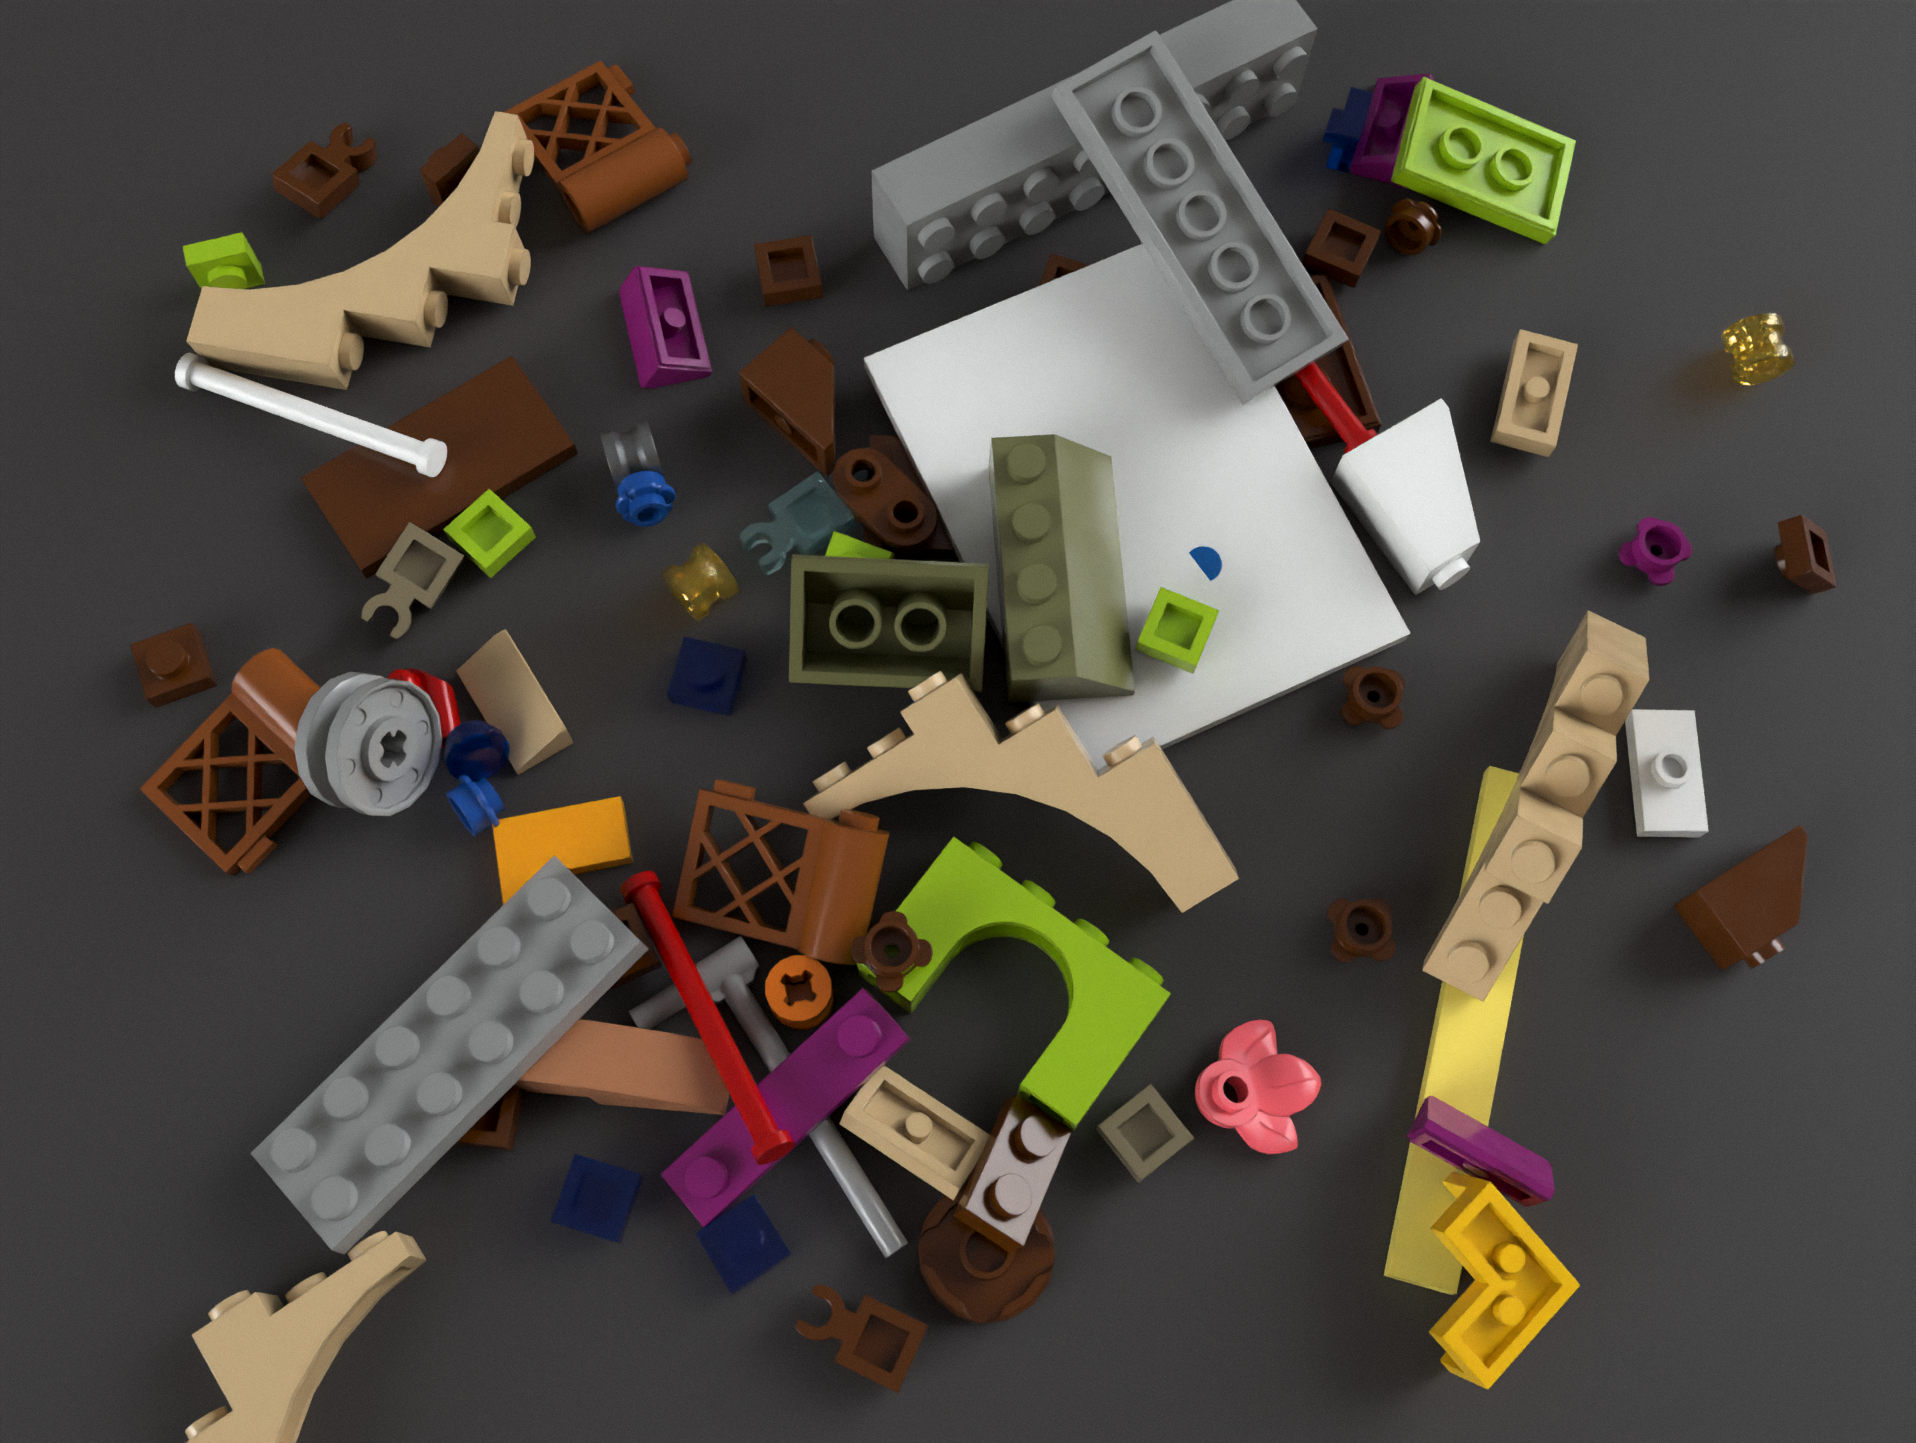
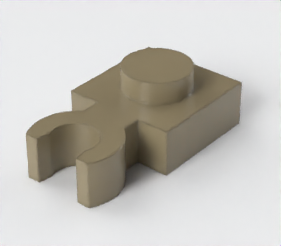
(416, 571)

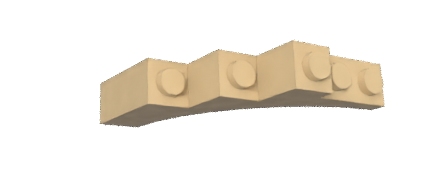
(397, 296)
(1130, 799)
(1544, 814)
(277, 1354)

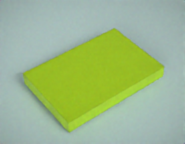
(1484, 161)

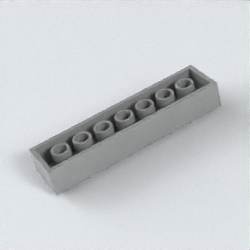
(1027, 166)

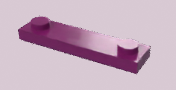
(799, 1096)

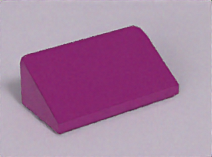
(1384, 127)
(663, 327)
(1482, 1152)

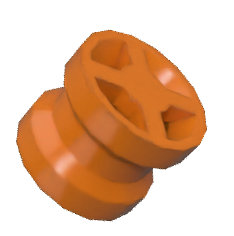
(804, 1010)

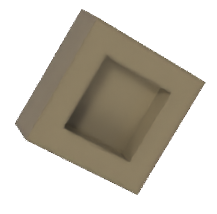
(1144, 1133)

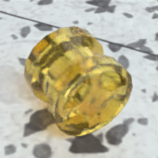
(1758, 349)
(700, 581)

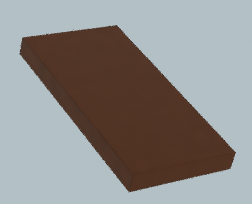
(495, 440)

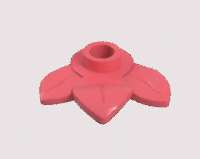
(1266, 1085)

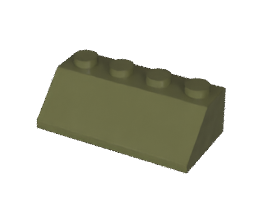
(1058, 570)

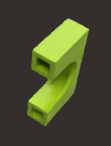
(1109, 999)

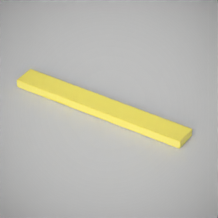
(1460, 1072)

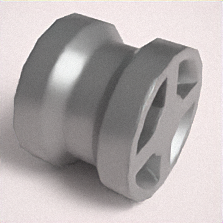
(630, 451)

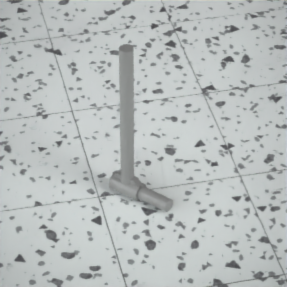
(727, 978)

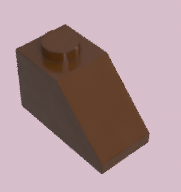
(796, 395)
(1751, 903)

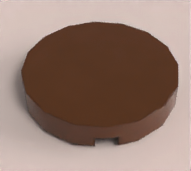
(983, 1279)

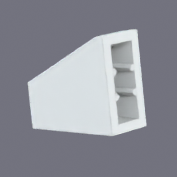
(1414, 498)

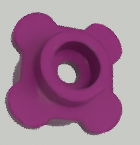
(1666, 539)

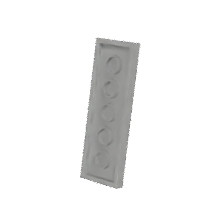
(1199, 216)
(447, 1055)

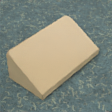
(514, 702)

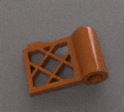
(614, 172)
(269, 701)
(833, 883)

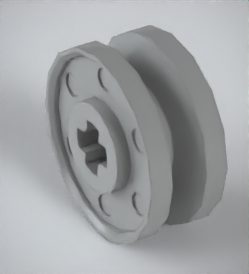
(368, 743)

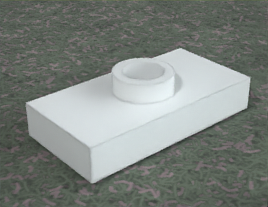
(1666, 773)

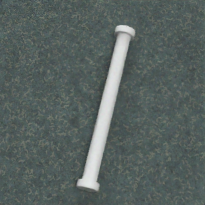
(195, 373)

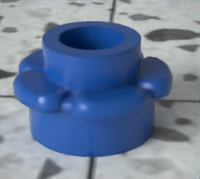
(644, 498)
(475, 804)

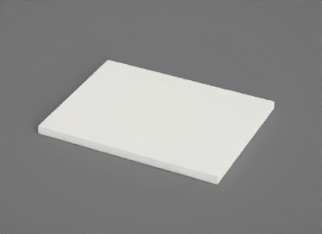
(1128, 375)

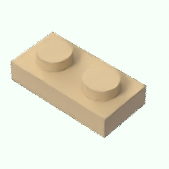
(1534, 393)
(915, 1131)

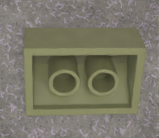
(886, 621)

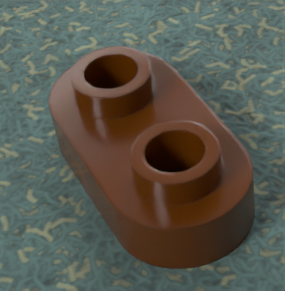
(882, 498)

